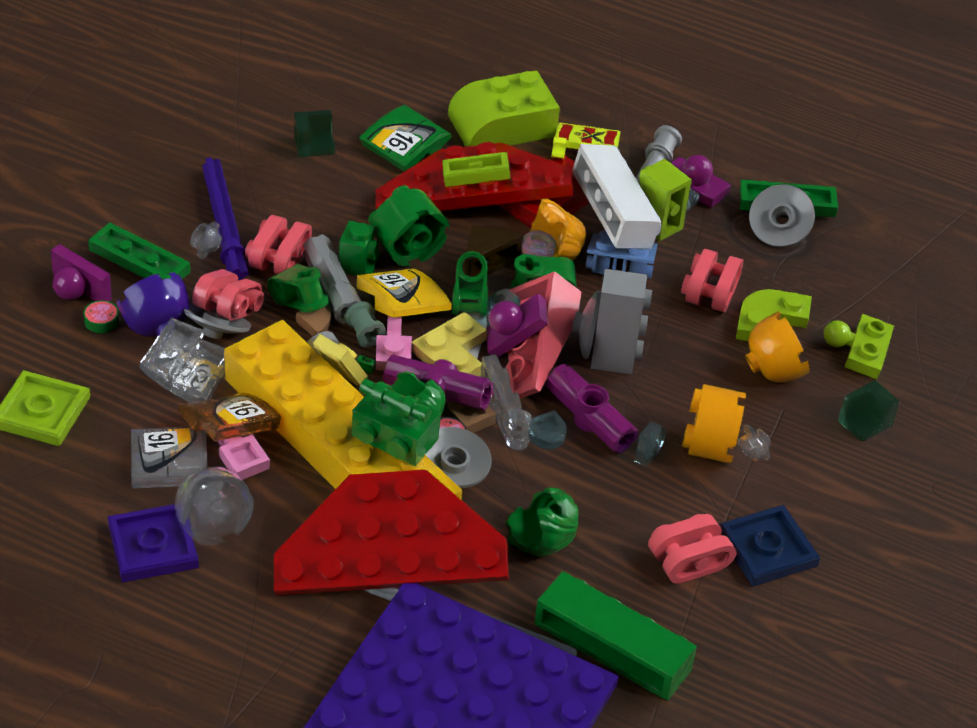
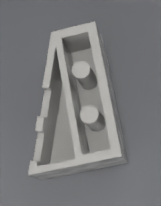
(621, 321)

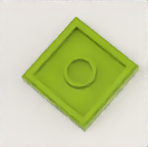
(42, 407)

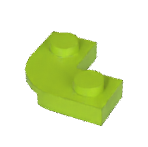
(763, 303)

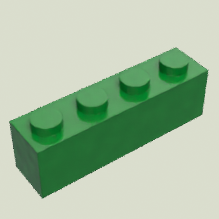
(615, 635)

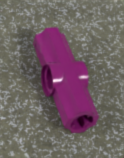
(457, 385)
(591, 408)

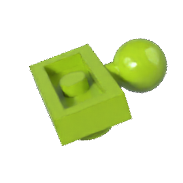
(867, 344)

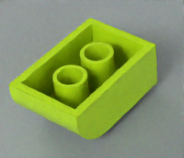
(505, 110)

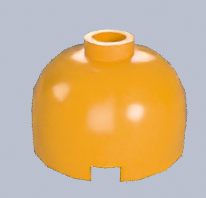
(776, 350)

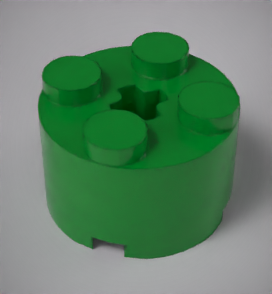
(409, 226)

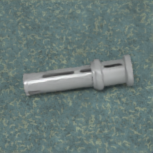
(665, 142)

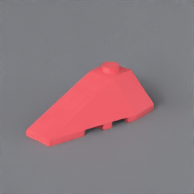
(535, 357)

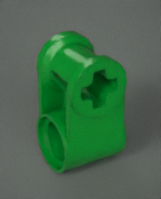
(541, 266)
(470, 287)
(298, 288)

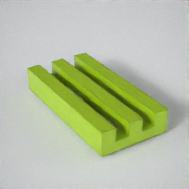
(476, 169)

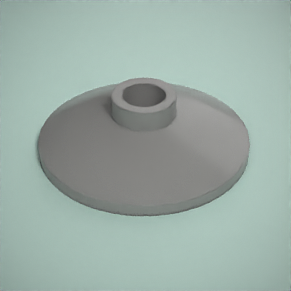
(780, 201)
(215, 325)
(461, 456)

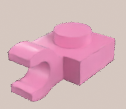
(392, 343)
(243, 456)

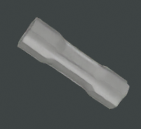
(322, 255)

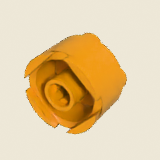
(715, 423)

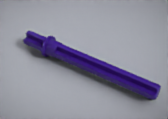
(232, 251)

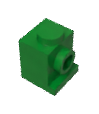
(358, 249)

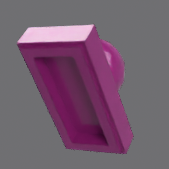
(700, 171)
(78, 276)
(514, 323)

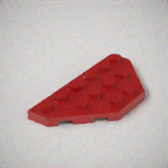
(530, 179)
(390, 533)

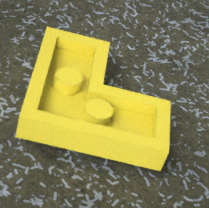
(451, 343)

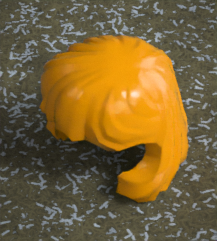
(562, 226)

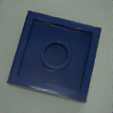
(769, 545)

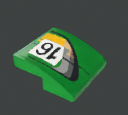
(404, 137)

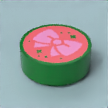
(101, 316)

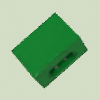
(366, 364)

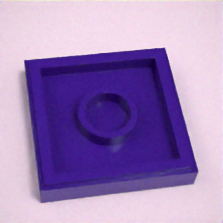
(151, 543)

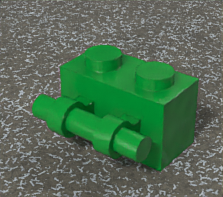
(395, 422)

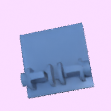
(604, 249)

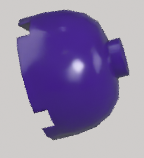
(153, 303)

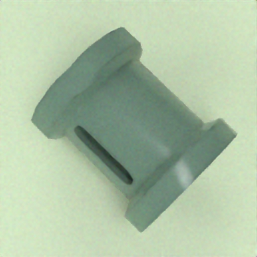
(362, 318)

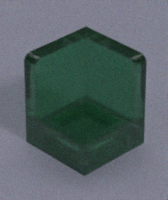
(314, 133)
(868, 410)

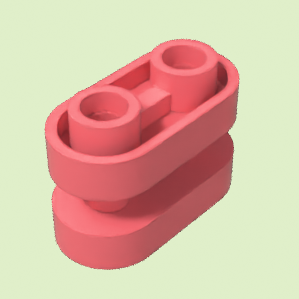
(277, 244)
(703, 268)
(227, 295)
(691, 548)

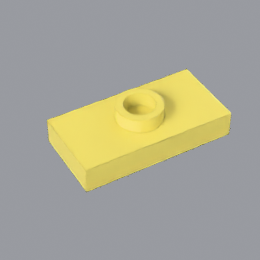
(341, 359)

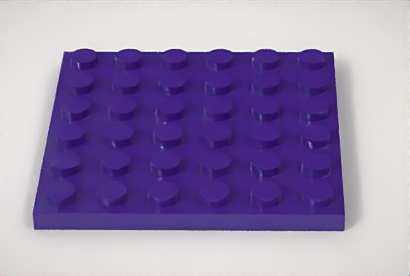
(458, 668)

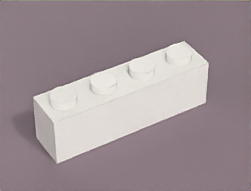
(616, 197)

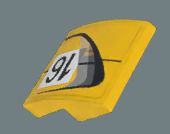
(404, 292)

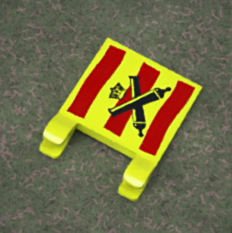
(573, 135)

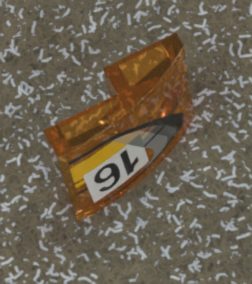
(230, 416)

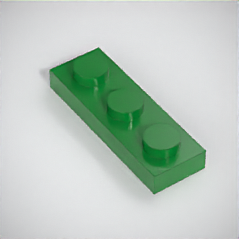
(823, 197)
(136, 253)

